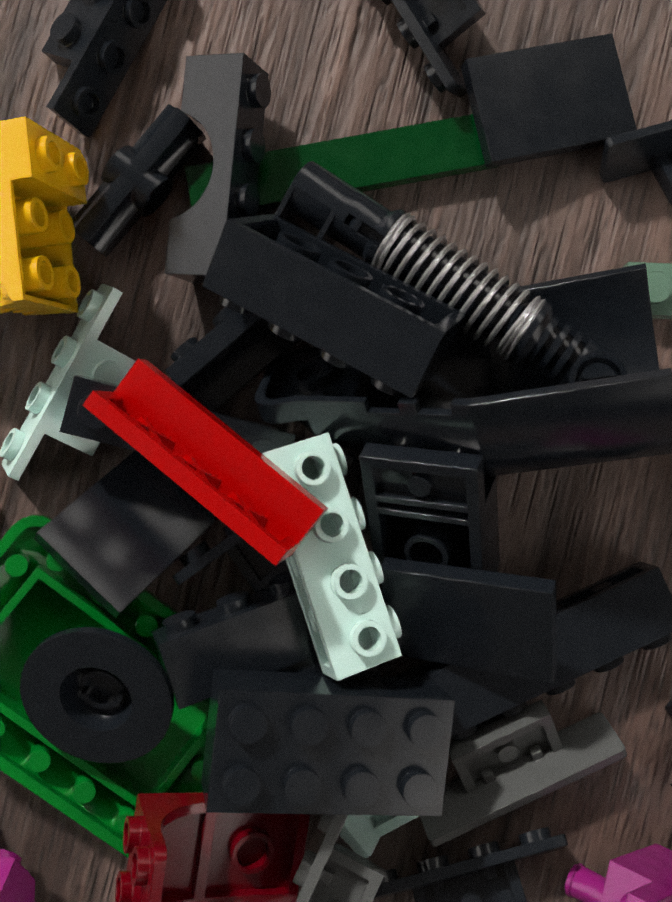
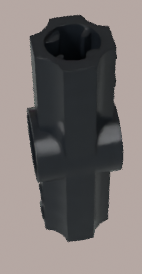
(138, 179)

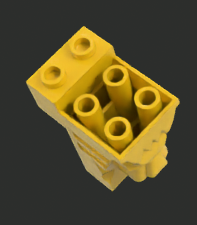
(36, 231)

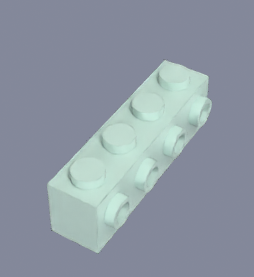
(333, 568)

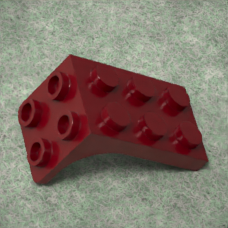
(208, 857)

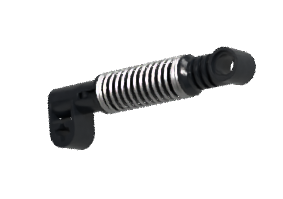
(400, 248)

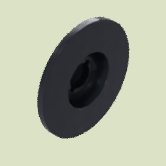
(97, 695)

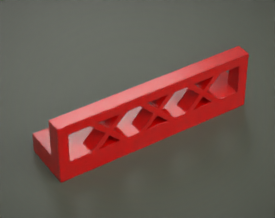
(208, 460)

